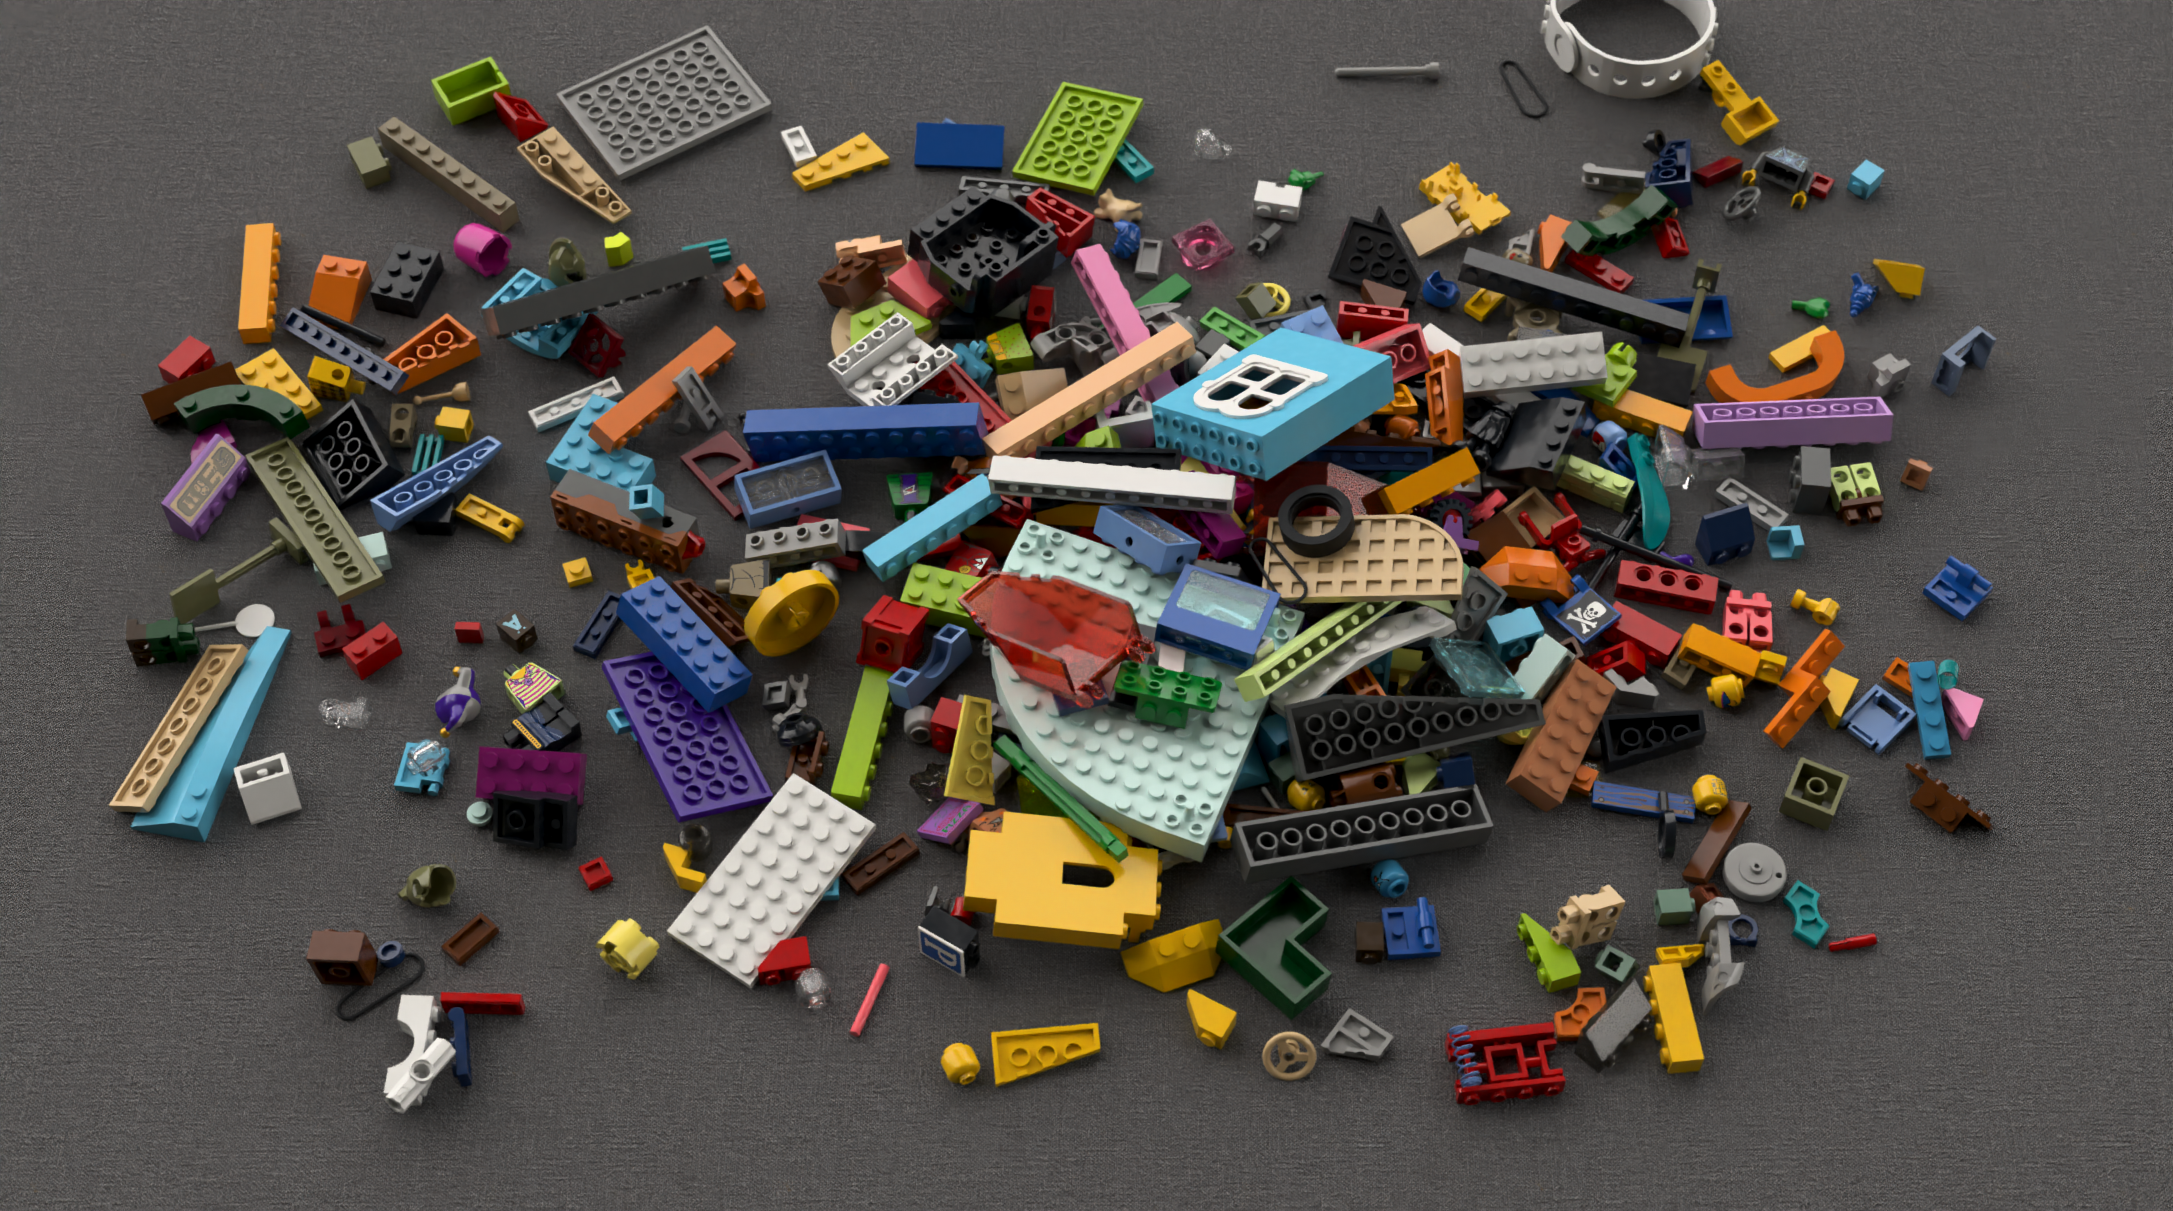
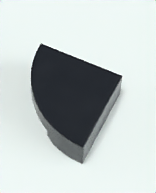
(1315, 299)

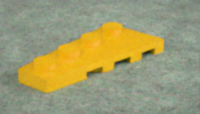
(850, 157)
(1039, 1049)

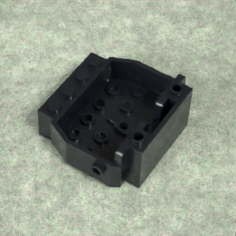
(983, 251)

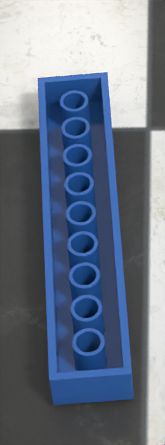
(866, 431)

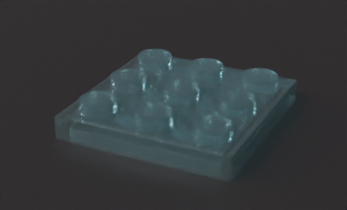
(1476, 668)

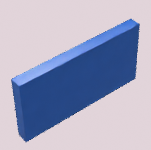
(959, 146)

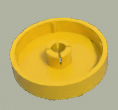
(791, 612)

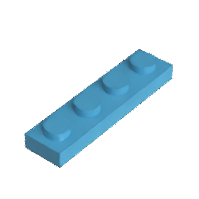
(1929, 710)

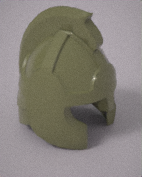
(563, 260)
(430, 886)

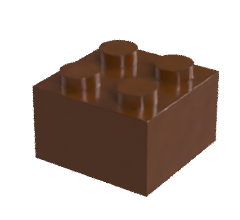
(851, 282)
(342, 957)

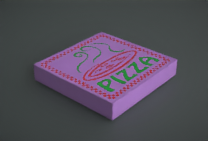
(950, 820)

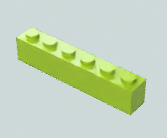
(863, 739)

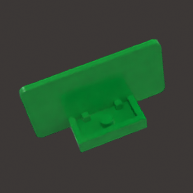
(1166, 694)

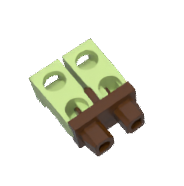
(1856, 494)

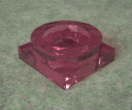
(1203, 234)

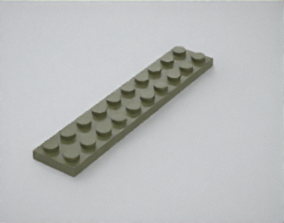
(315, 519)

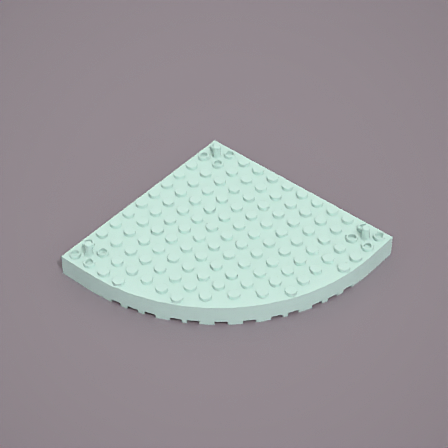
(1130, 771)

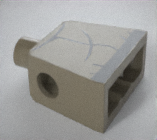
(745, 582)

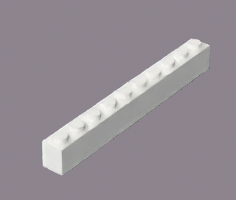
(1112, 484)

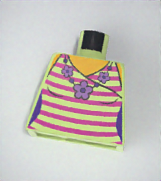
(530, 685)

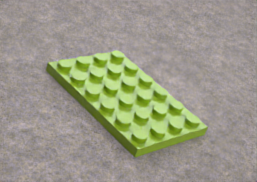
(1078, 138)

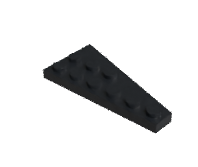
(1134, 457)

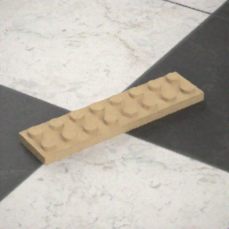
(178, 728)

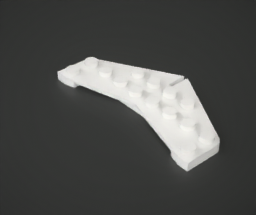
(1359, 650)

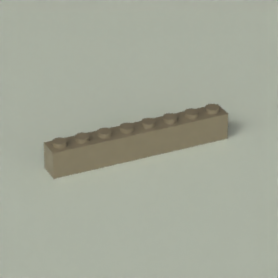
(448, 174)

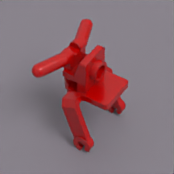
(1564, 536)

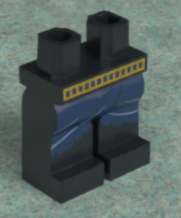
(544, 727)

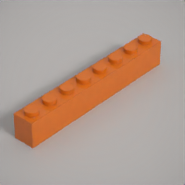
(658, 392)

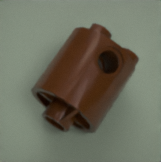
(1364, 785)

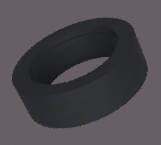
(1316, 545)

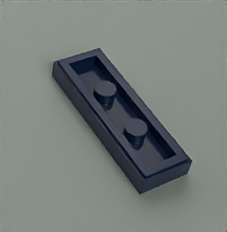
(599, 627)

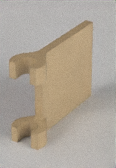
(1436, 227)

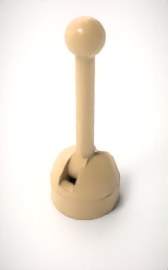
(459, 392)

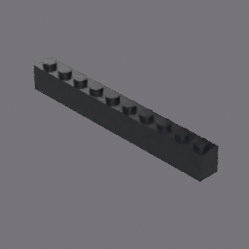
(1573, 297)

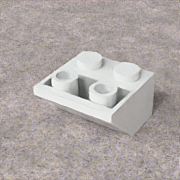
(267, 788)

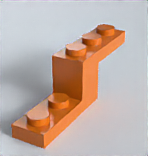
(1804, 688)

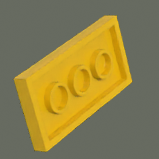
(274, 374)

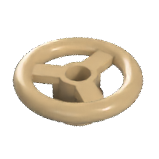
(1287, 1043)

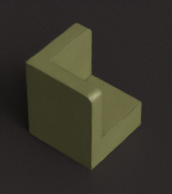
(1256, 300)

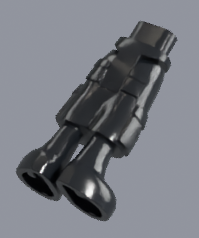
(1486, 433)

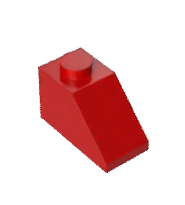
(1622, 658)

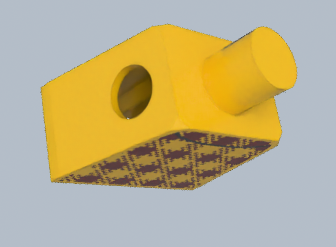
(333, 380)

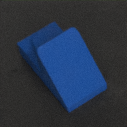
(1617, 462)

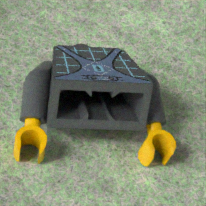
(1785, 169)

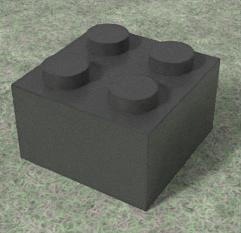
(1810, 480)

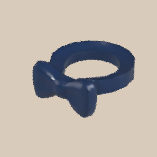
(1752, 939)

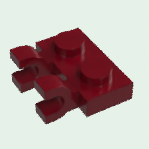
(332, 639)

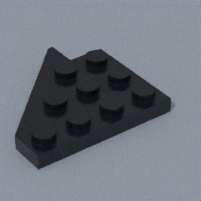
(1374, 254)

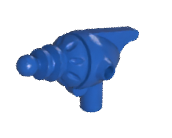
(1862, 295)

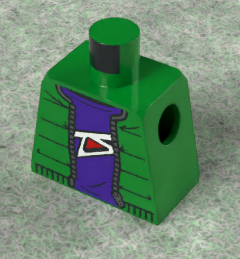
(910, 493)

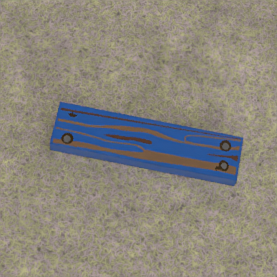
(1640, 801)

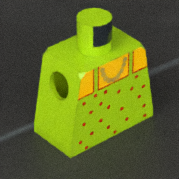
(1009, 351)

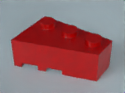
(1072, 223)

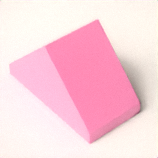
(1962, 710)

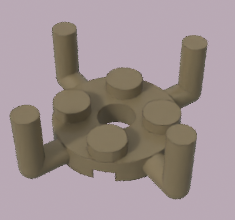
(1526, 310)

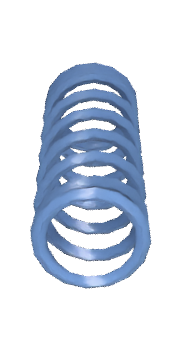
(1471, 1081)

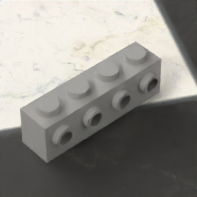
(797, 543)

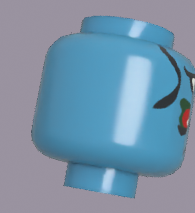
(1389, 878)

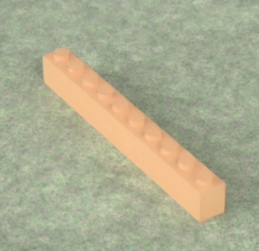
(1091, 393)

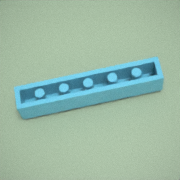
(931, 528)

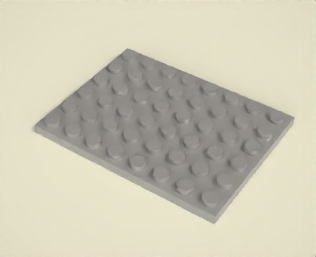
(663, 102)

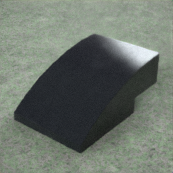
(535, 819)

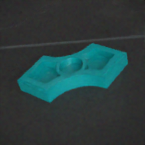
(1808, 923)

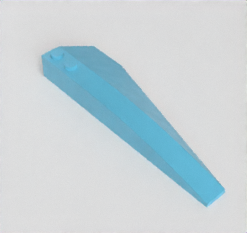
(201, 780)

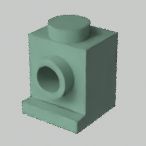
(1608, 958)

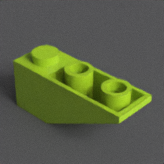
(1554, 961)

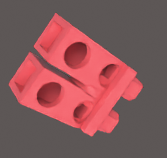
(1748, 620)

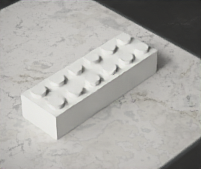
(1533, 364)

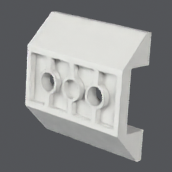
(885, 361)

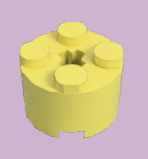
(627, 948)

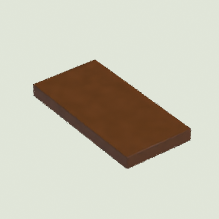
(1494, 536)

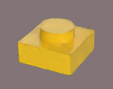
(577, 572)

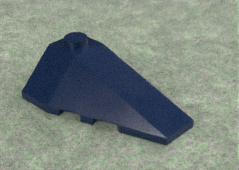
(1674, 172)

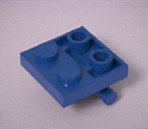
(1958, 588)
(1411, 931)

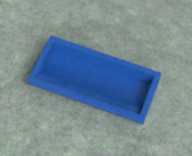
(1713, 319)

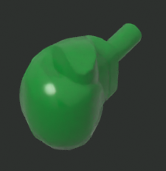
(1303, 179)

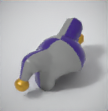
(459, 702)

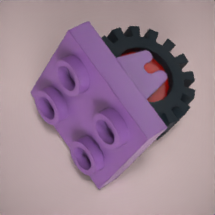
(1454, 519)

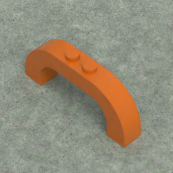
(1829, 355)

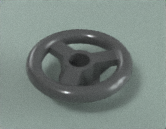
(1745, 206)

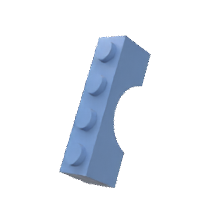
(948, 651)

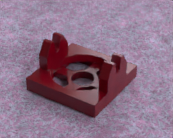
(586, 337)

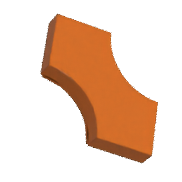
(1572, 1020)

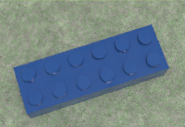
(684, 644)

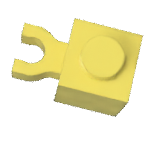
(1404, 666)

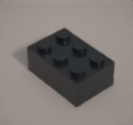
(407, 280)

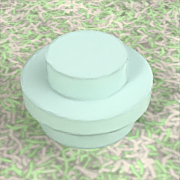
(479, 814)

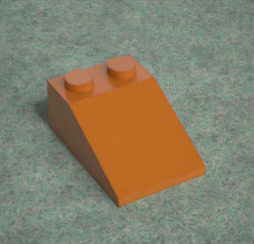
(340, 287)

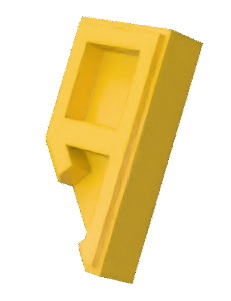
(1680, 954)

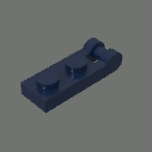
(461, 1043)

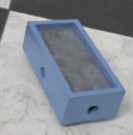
(787, 489)
(1146, 538)

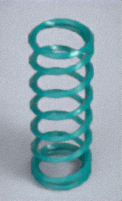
(1948, 682)

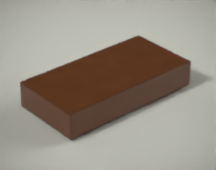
(470, 939)

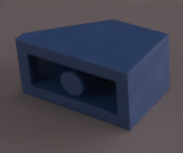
(1456, 770)

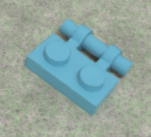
(408, 782)

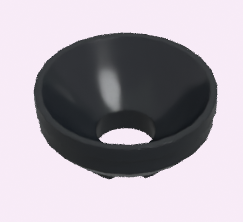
(798, 729)

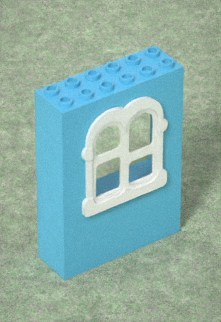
(1313, 396)

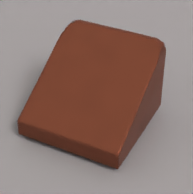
(1704, 894)

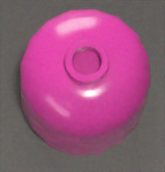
(482, 249)

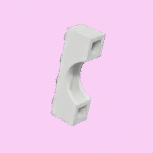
(417, 1018)

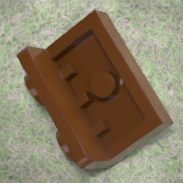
(807, 759)

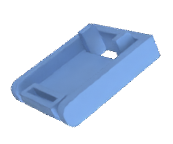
(1873, 724)

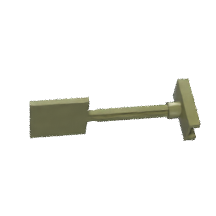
(1704, 282)
(202, 591)

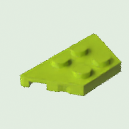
(870, 319)

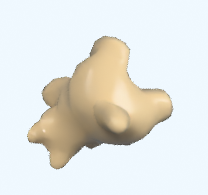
(1117, 209)

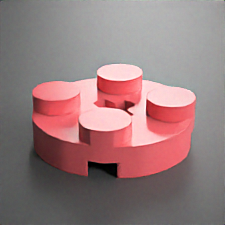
(1486, 507)

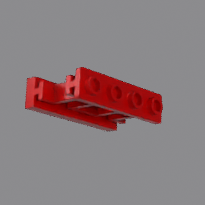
(1508, 1042)

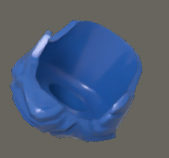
(1127, 239)
(1440, 291)

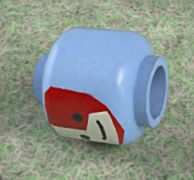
(1609, 432)

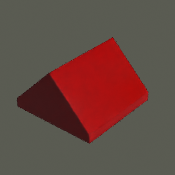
(519, 116)

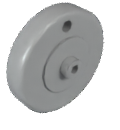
(1754, 872)

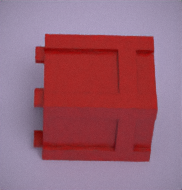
(892, 635)

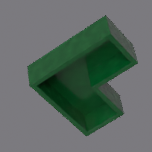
(1268, 948)

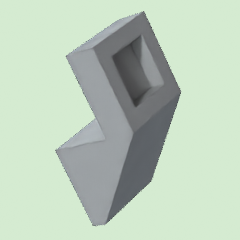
(1637, 694)

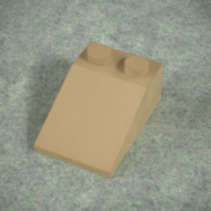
(1027, 389)

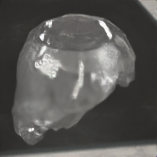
(1209, 145)

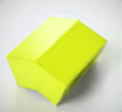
(618, 249)

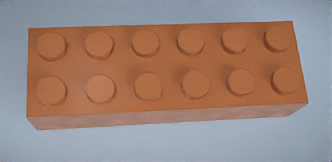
(1558, 747)

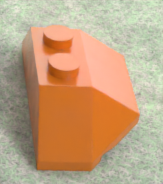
(1530, 574)

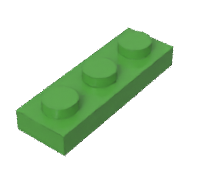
(1239, 333)

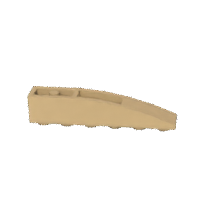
(568, 171)

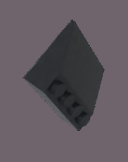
(1539, 442)
(352, 456)

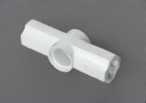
(410, 1086)

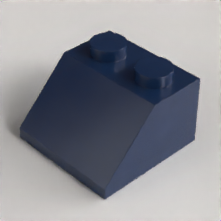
(1725, 534)

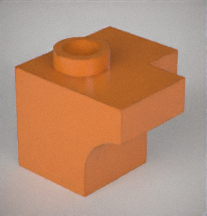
(744, 290)

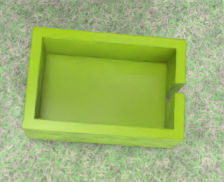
(469, 90)

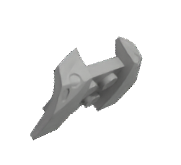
(1714, 934)

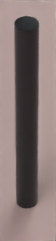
(343, 325)

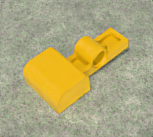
(1746, 116)

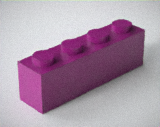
(1216, 531)

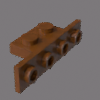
(1941, 805)

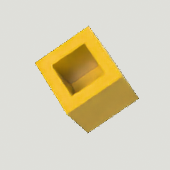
(454, 424)

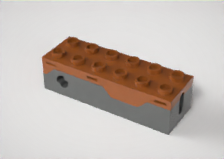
(603, 514)

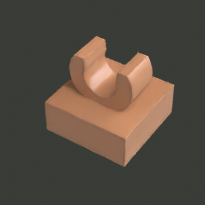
(1916, 474)

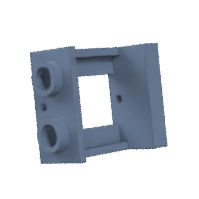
(1952, 366)

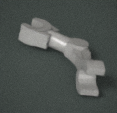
(799, 691)

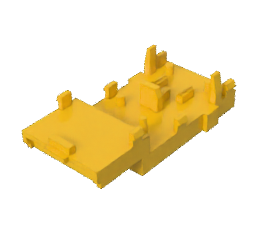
(1479, 209)

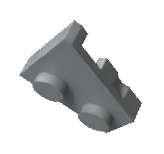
(1357, 1038)

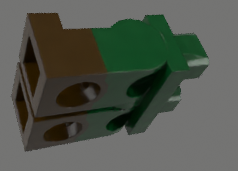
(161, 641)

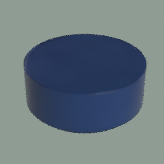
(390, 954)

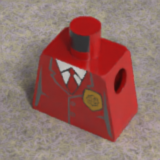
(972, 560)

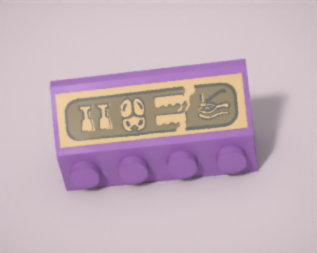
(205, 488)

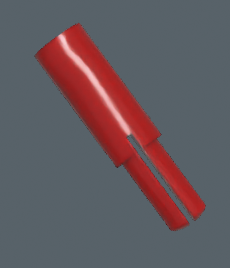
(1854, 943)

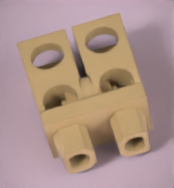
(1586, 917)

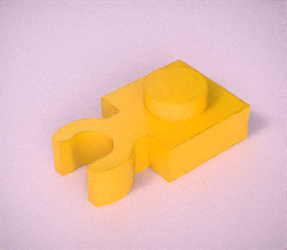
(638, 575)

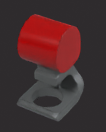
(952, 908)

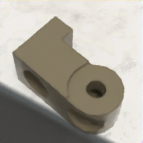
(402, 425)

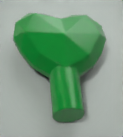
(1815, 307)

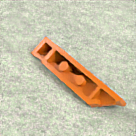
(1445, 397)

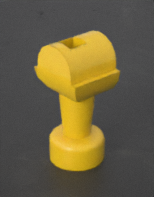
(1823, 612)

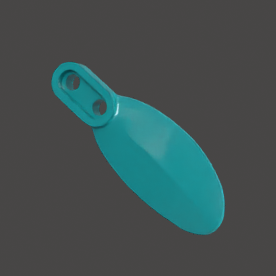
(1653, 496)

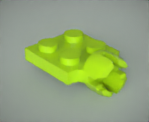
(1619, 376)

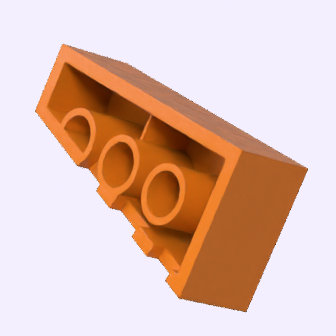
(435, 351)

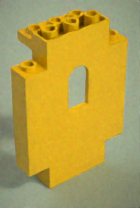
(1021, 883)

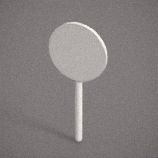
(249, 621)

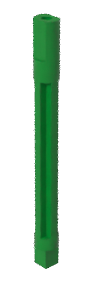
(1061, 798)

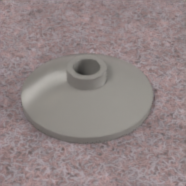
(1188, 323)

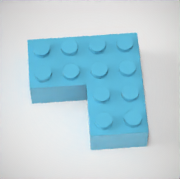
(584, 455)

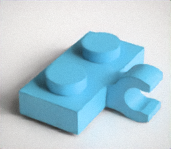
(970, 361)

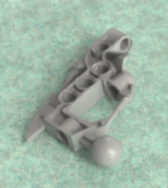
(1093, 347)

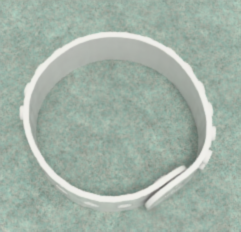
(1576, 54)

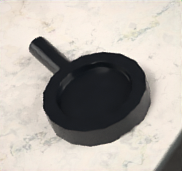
(1666, 827)

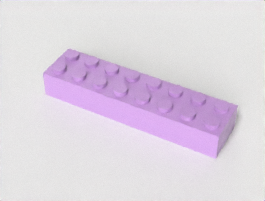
(1792, 423)

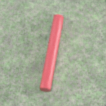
(869, 1000)

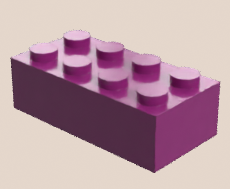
(530, 771)

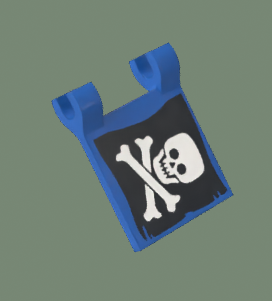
(1584, 614)

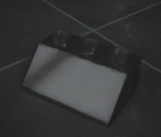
(1614, 1027)

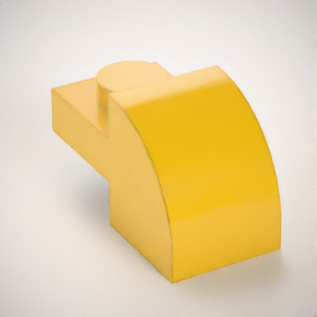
(1770, 667)

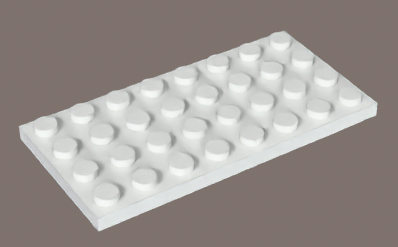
(771, 879)

